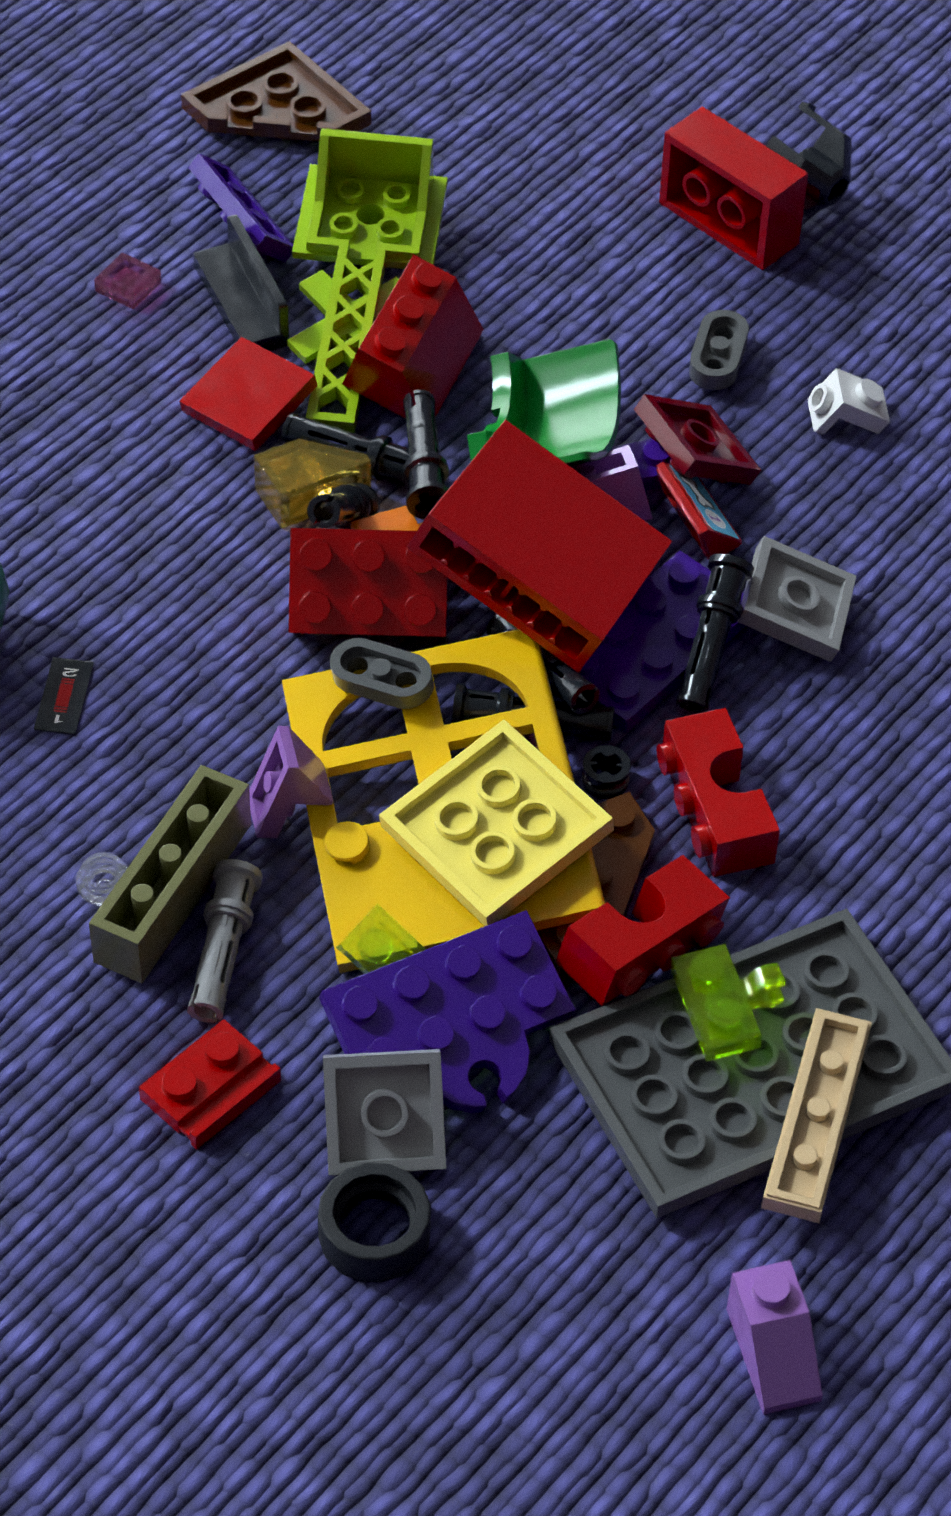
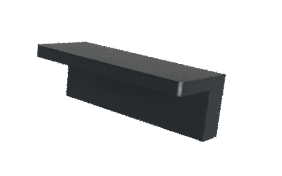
(244, 289)

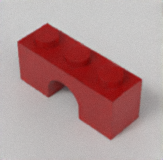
(727, 826)
(617, 954)

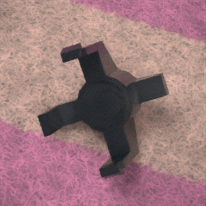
(826, 163)

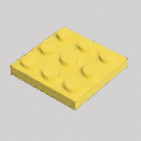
(496, 823)

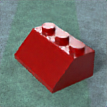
(416, 339)

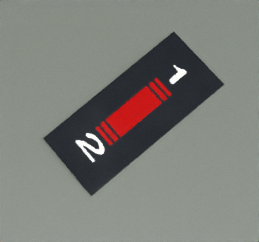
(64, 695)

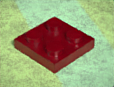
(696, 440)

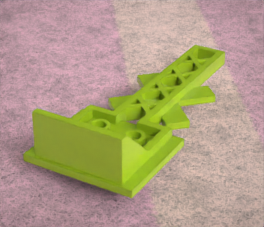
(370, 207)

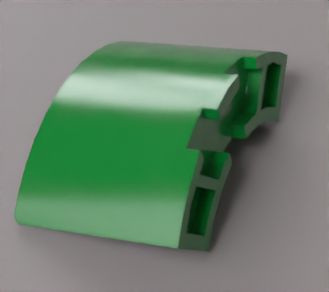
(559, 400)

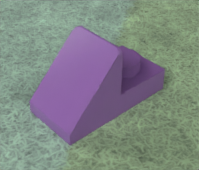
(286, 778)

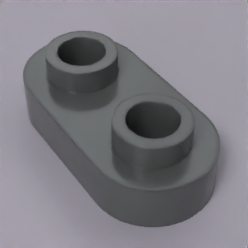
(718, 349)
(385, 673)

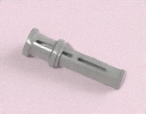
(227, 919)

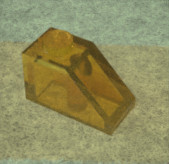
(299, 471)

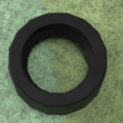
(380, 1183)

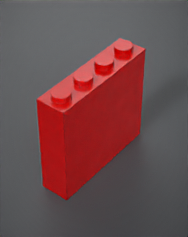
(539, 545)

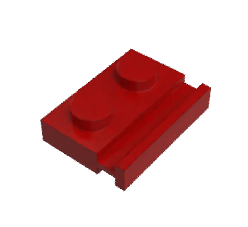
(209, 1083)

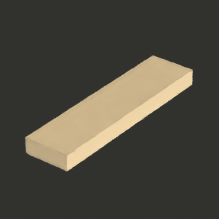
(816, 1116)

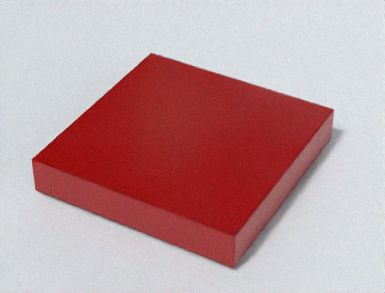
(248, 393)

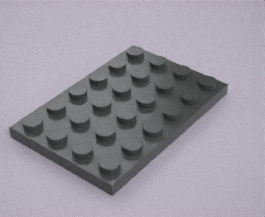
(715, 1123)

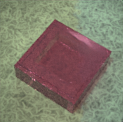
(127, 280)

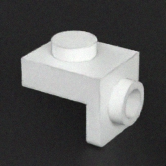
(849, 399)

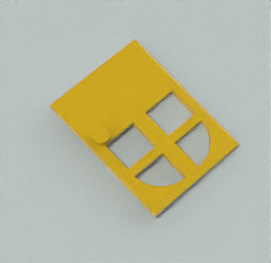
(366, 864)

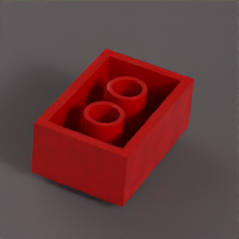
(732, 187)
(363, 584)

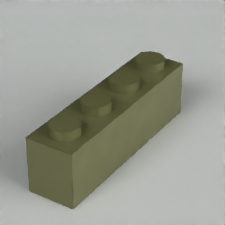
(170, 874)

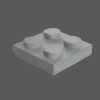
(797, 599)
(384, 1110)

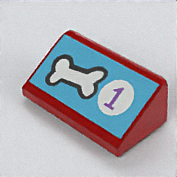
(698, 511)

